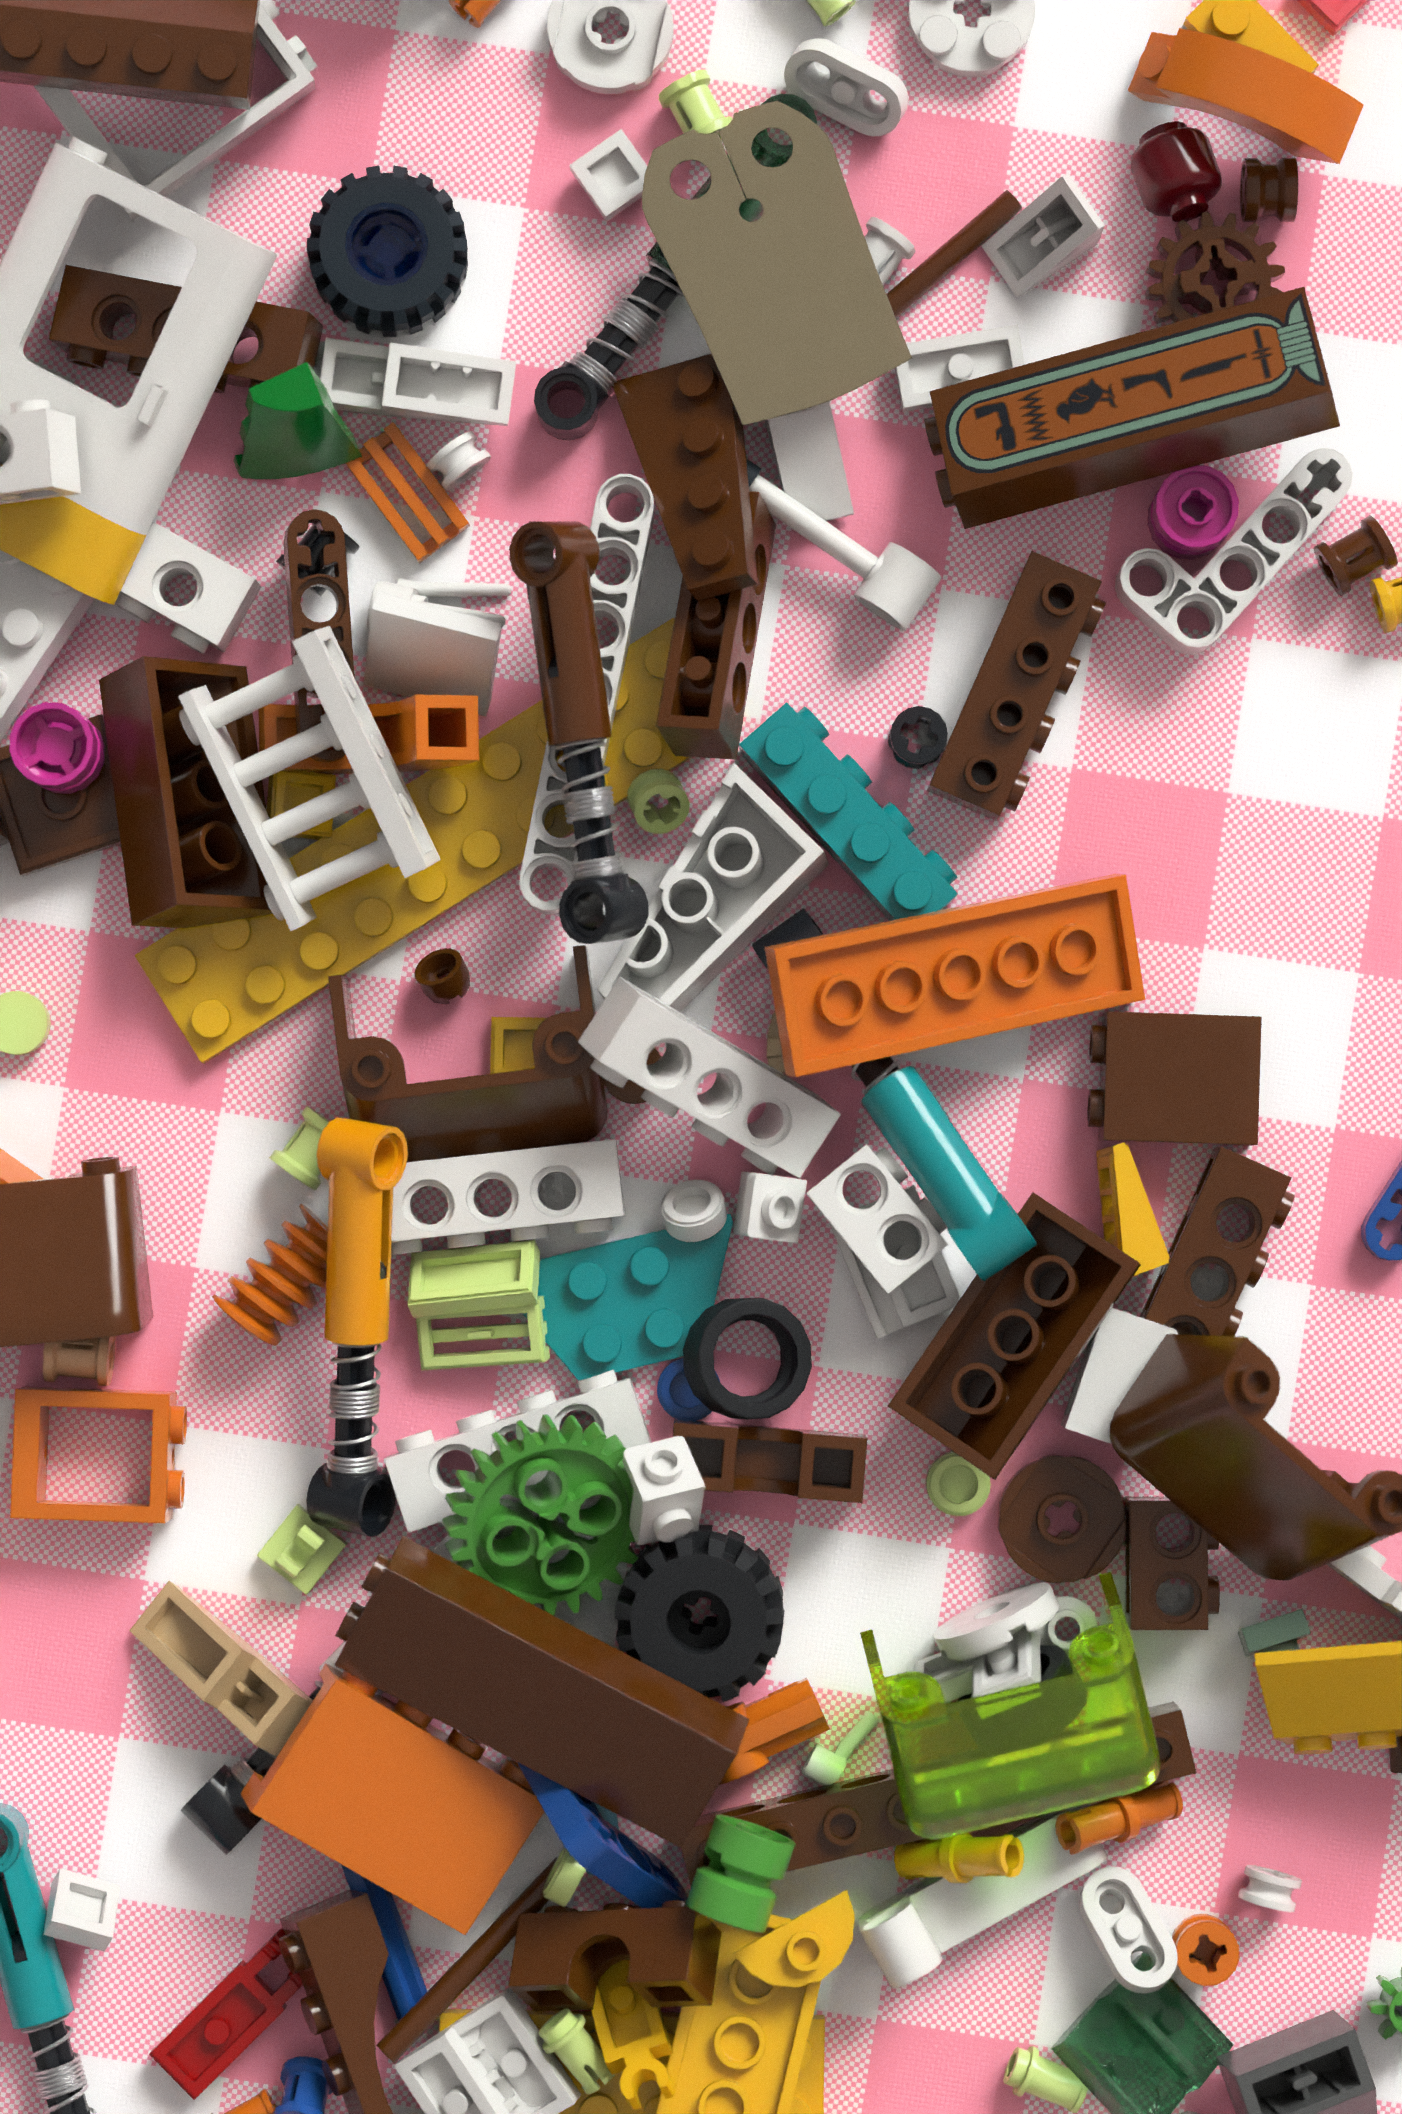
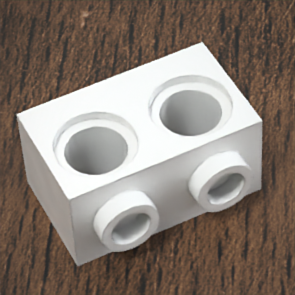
(865, 1228)

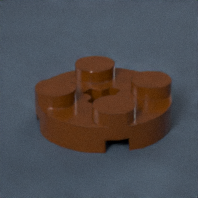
(1097, 1510)

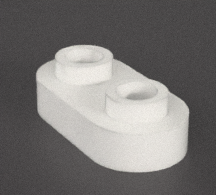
(846, 90)
(1129, 1931)

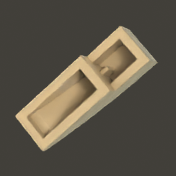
(222, 1668)

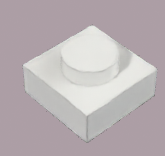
(611, 174)
(82, 1909)

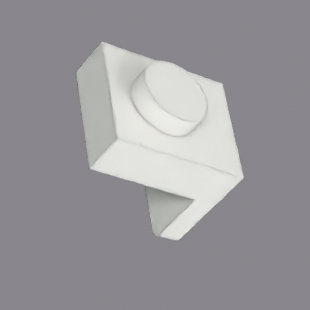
(769, 1207)
(665, 1491)

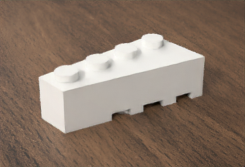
(718, 895)

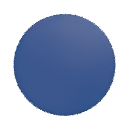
(677, 1395)

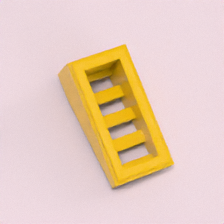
(1126, 1209)

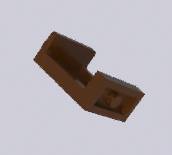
(1176, 1078)

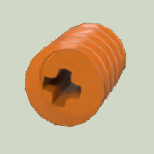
(281, 1281)

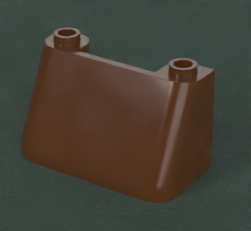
(73, 1256)
(1204, 1443)

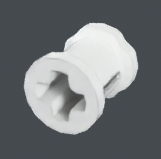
(887, 247)

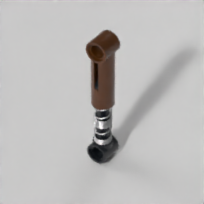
(577, 723)

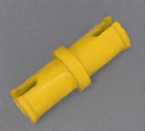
(960, 1858)

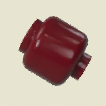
(1175, 171)

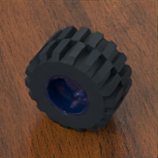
(388, 251)

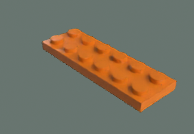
(954, 974)

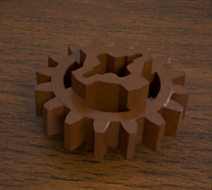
(1210, 249)

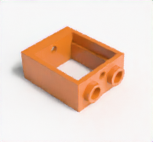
(31, 1454)

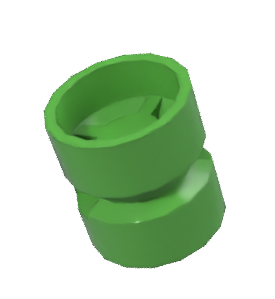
(740, 1873)

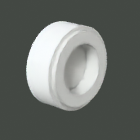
(693, 1210)

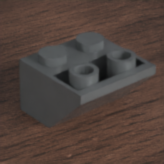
(1301, 2071)

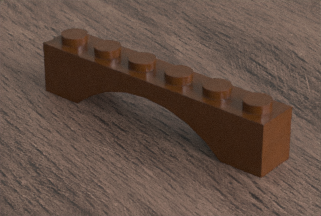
(341, 1964)

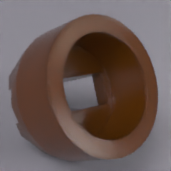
(438, 964)

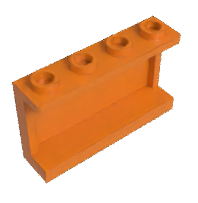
(398, 1799)

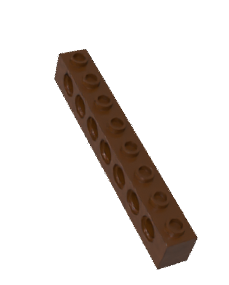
(868, 1812)

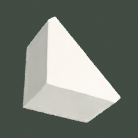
(1045, 236)

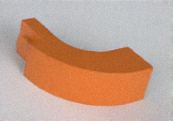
(1248, 89)
(418, 731)

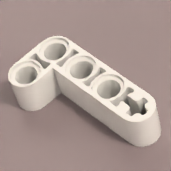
(1247, 546)
(935, 1915)

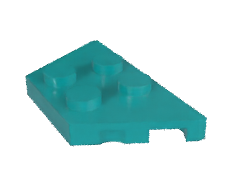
(628, 1299)

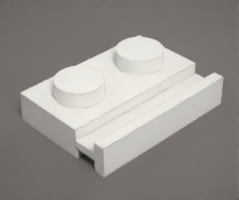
(918, 1297)

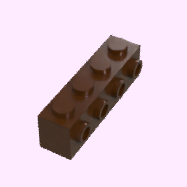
(1015, 686)

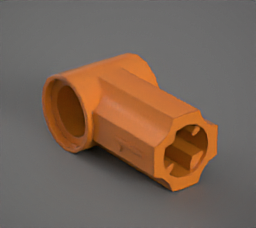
(775, 1725)

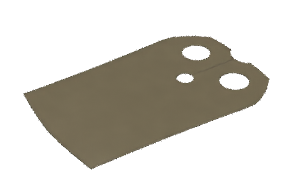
(783, 297)

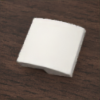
(488, 2065)

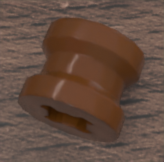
(1269, 189)

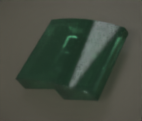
(1142, 2047)

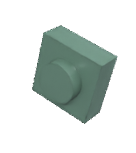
(1275, 1634)

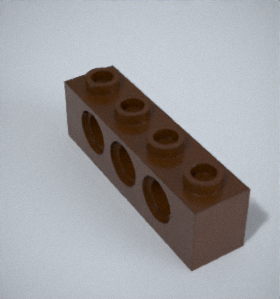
(95, 300)
(714, 658)
(1225, 1181)

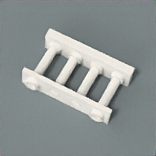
(344, 726)

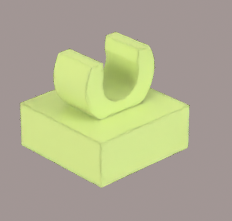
(302, 1549)

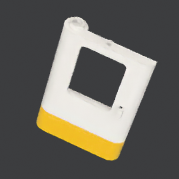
(132, 449)

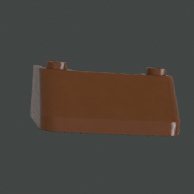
(481, 1113)

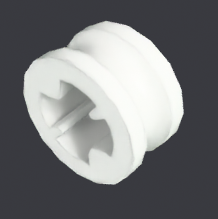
(459, 460)
(1270, 1888)

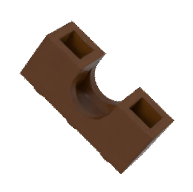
(777, 1459)
(568, 1950)

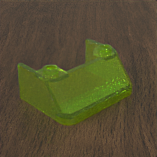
(1021, 1746)

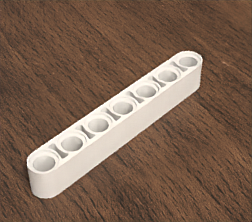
(619, 605)

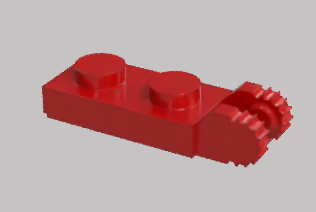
(225, 2022)

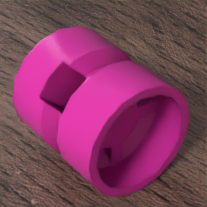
(1193, 512)
(57, 747)

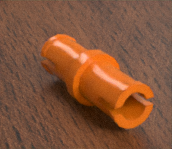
(1118, 1817)

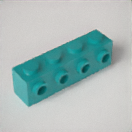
(844, 817)

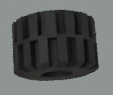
(723, 1650)

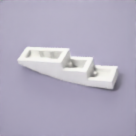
(416, 382)

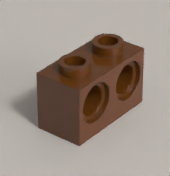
(1151, 1564)

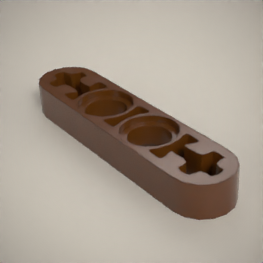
(297, 557)

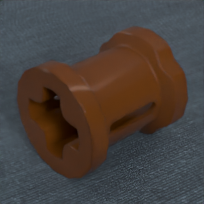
(1377, 554)

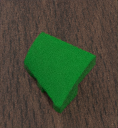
(292, 429)

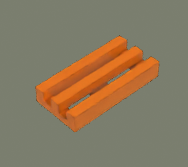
(439, 537)

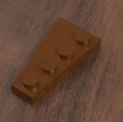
(695, 469)

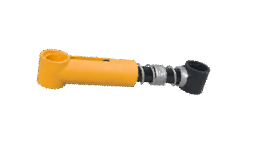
(362, 1168)

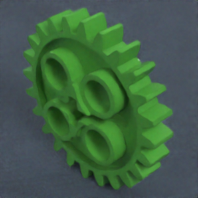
(577, 1469)

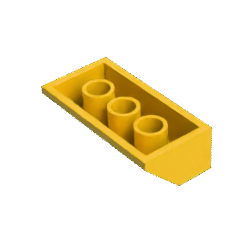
(1333, 1695)

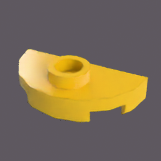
(803, 1947)

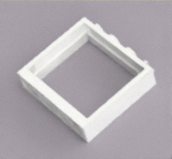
(288, 56)

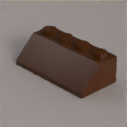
(133, 48)
(175, 826)
(1014, 1339)

